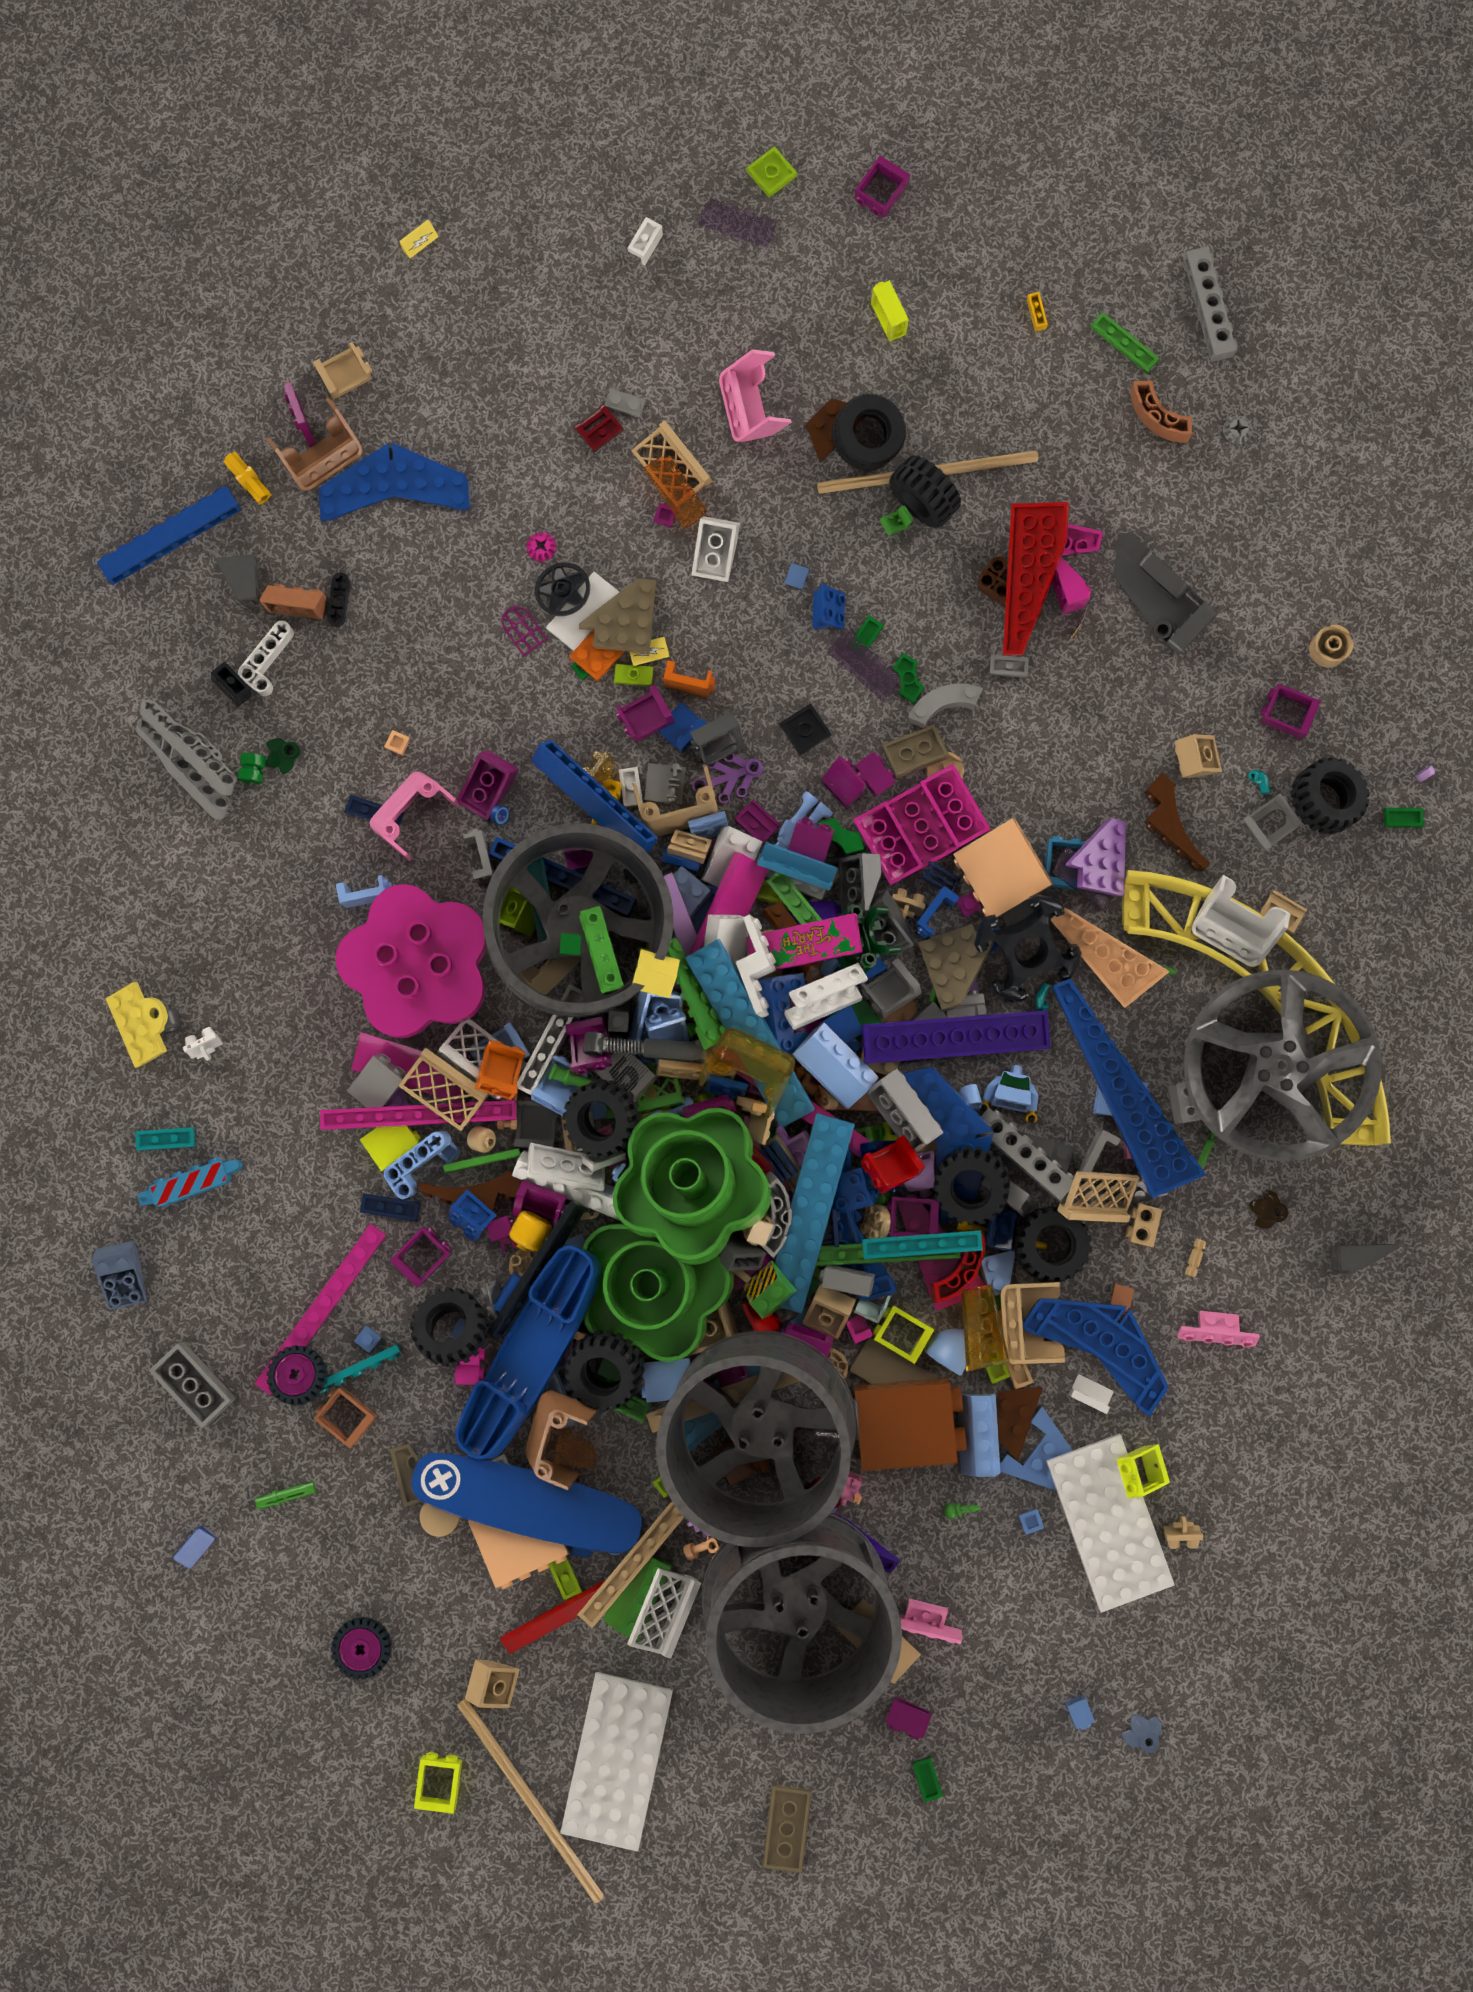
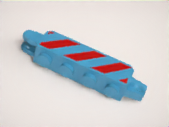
(190, 1183)

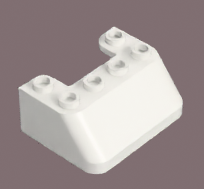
(1236, 928)

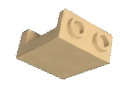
(344, 371)

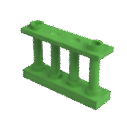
(600, 949)

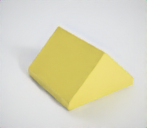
(656, 974)

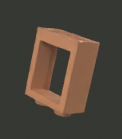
(350, 1440)

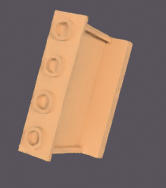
(1002, 868)
(514, 1555)

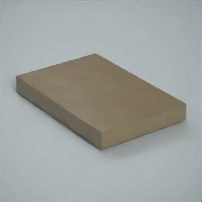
(915, 751)

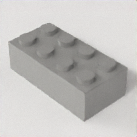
(904, 1110)
(192, 1384)

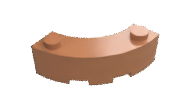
(1156, 417)

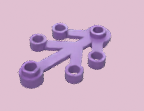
(731, 776)

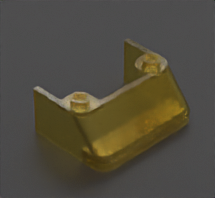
(754, 1059)

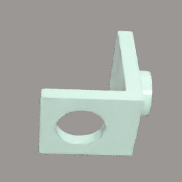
(870, 1310)

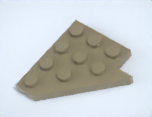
(625, 619)
(953, 964)

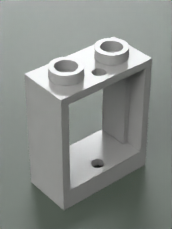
(847, 1280)

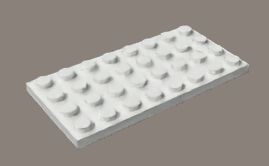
(1107, 1527)
(616, 1761)

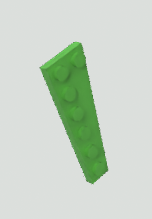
(708, 1023)

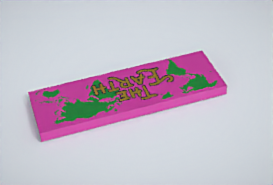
(813, 941)

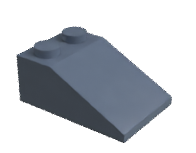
(692, 891)

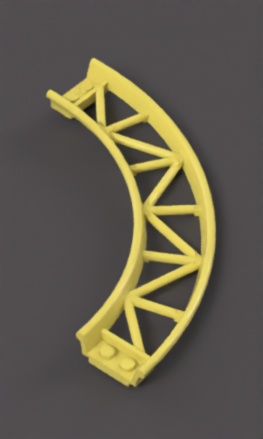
(1137, 921)

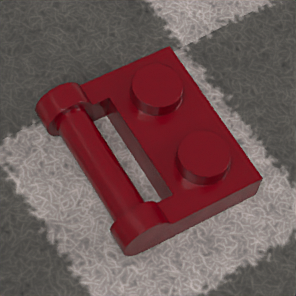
(602, 432)

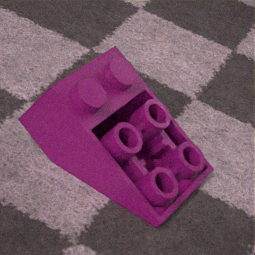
(844, 782)

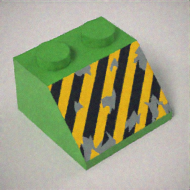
(768, 1290)

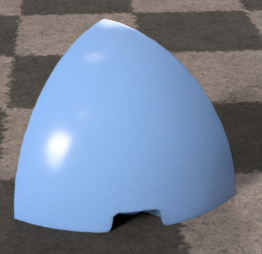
(948, 1349)

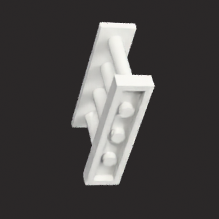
(825, 996)

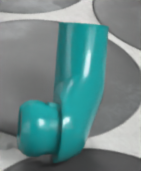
(1260, 779)
(1041, 996)

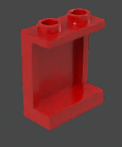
(892, 1165)

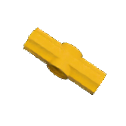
(247, 478)

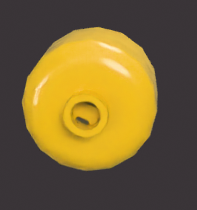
(530, 1231)

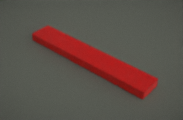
(548, 1621)

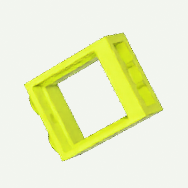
(889, 310)
(921, 1342)
(1156, 1476)
(438, 1804)

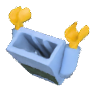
(1012, 1092)

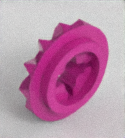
(541, 555)

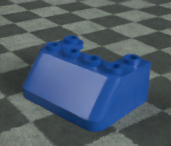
(776, 993)

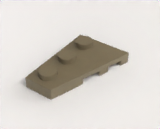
(404, 1463)

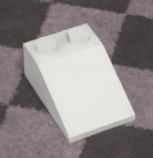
(715, 548)
(727, 843)

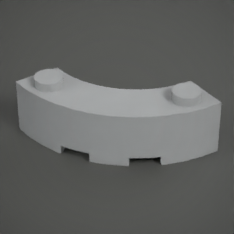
(942, 698)
(780, 1215)

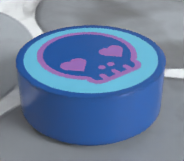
(499, 815)

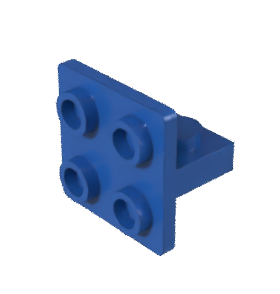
(828, 608)

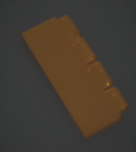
(671, 489)

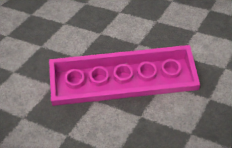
(734, 893)
(405, 1058)

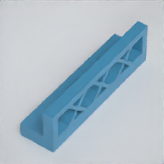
(797, 866)

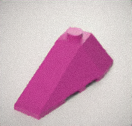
(1082, 540)

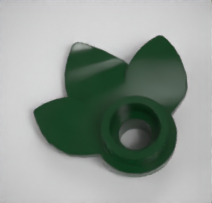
(279, 755)

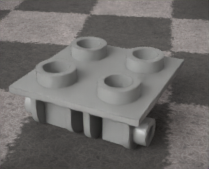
(665, 783)

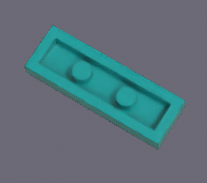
(165, 1139)

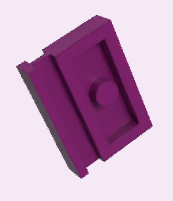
(757, 822)

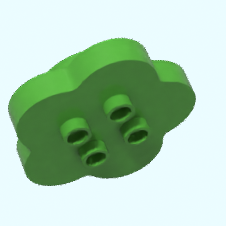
(691, 1183)
(653, 1295)

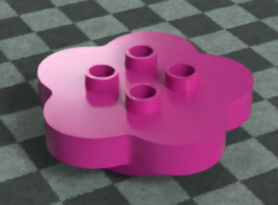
(415, 962)

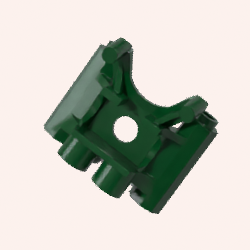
(870, 947)

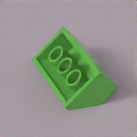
(626, 1608)

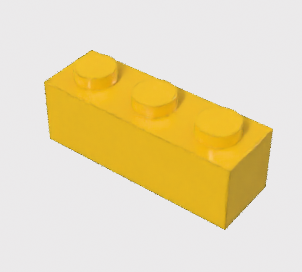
(1037, 311)

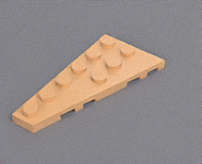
(1116, 964)

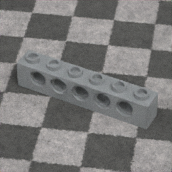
(1204, 259)
(1028, 1165)

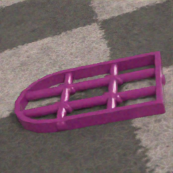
(522, 637)

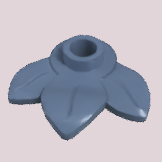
(1141, 1731)

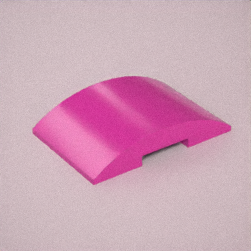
(922, 825)

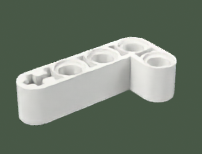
(269, 655)

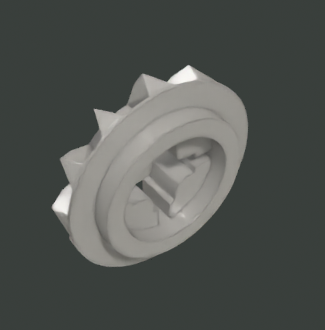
(1233, 435)

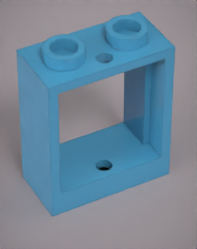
(1059, 842)

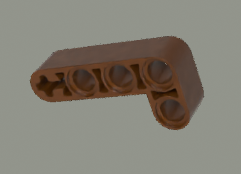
(996, 583)

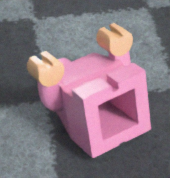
(851, 1489)

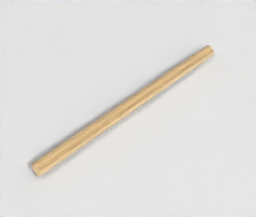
(948, 469)
(531, 1801)

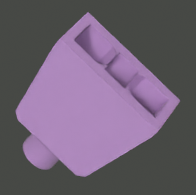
(926, 1179)

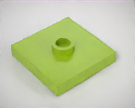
(771, 172)

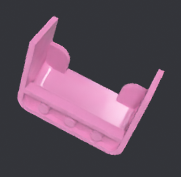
(743, 398)
(384, 819)

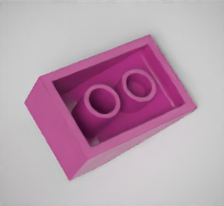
(1070, 588)

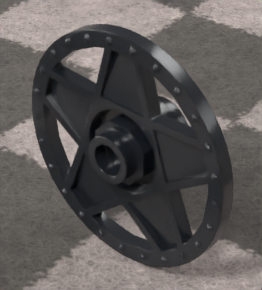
(562, 589)

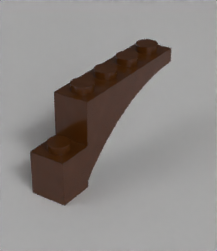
(1167, 824)
(781, 919)
(486, 1192)

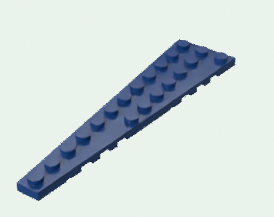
(1148, 1135)

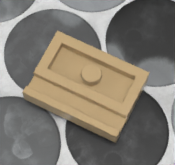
(689, 846)
(1279, 900)

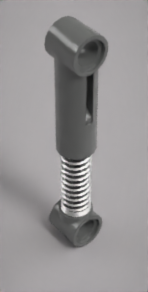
(596, 1044)

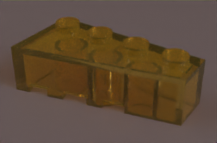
(982, 1329)

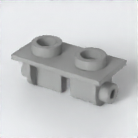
(489, 1294)

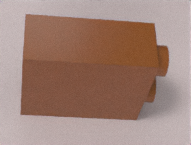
(909, 1423)

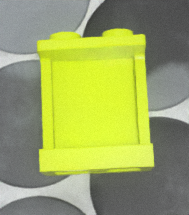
(389, 1143)

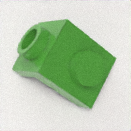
(896, 521)

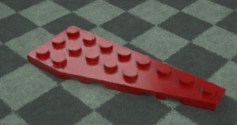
(1035, 550)

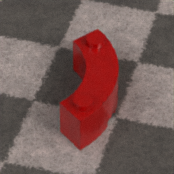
(960, 1277)

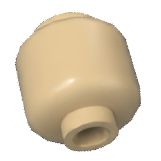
(481, 1139)

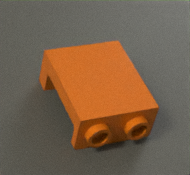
(688, 684)
(500, 1069)

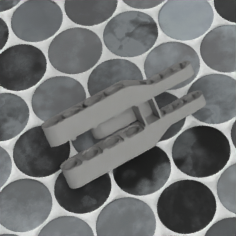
(202, 772)

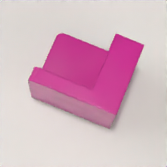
(858, 1328)

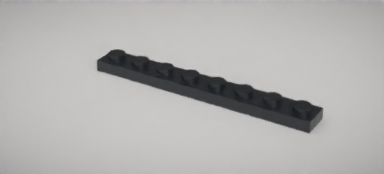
(520, 1295)

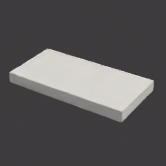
(567, 627)
(562, 1167)

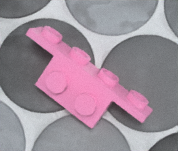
(1218, 1328)
(929, 1621)

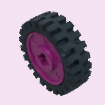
(309, 1381)
(346, 1646)

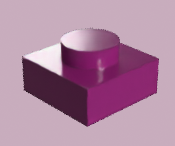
(664, 516)
(968, 905)

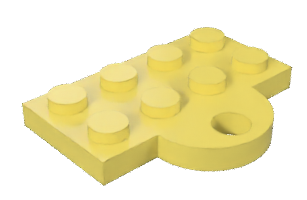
(138, 1024)

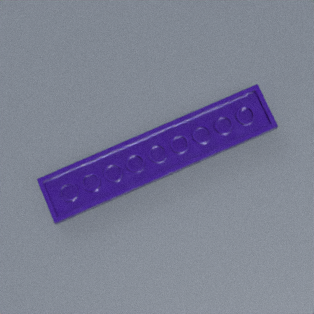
(955, 1036)

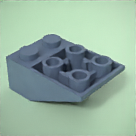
(120, 1274)

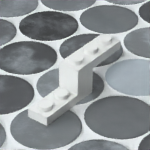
(756, 965)

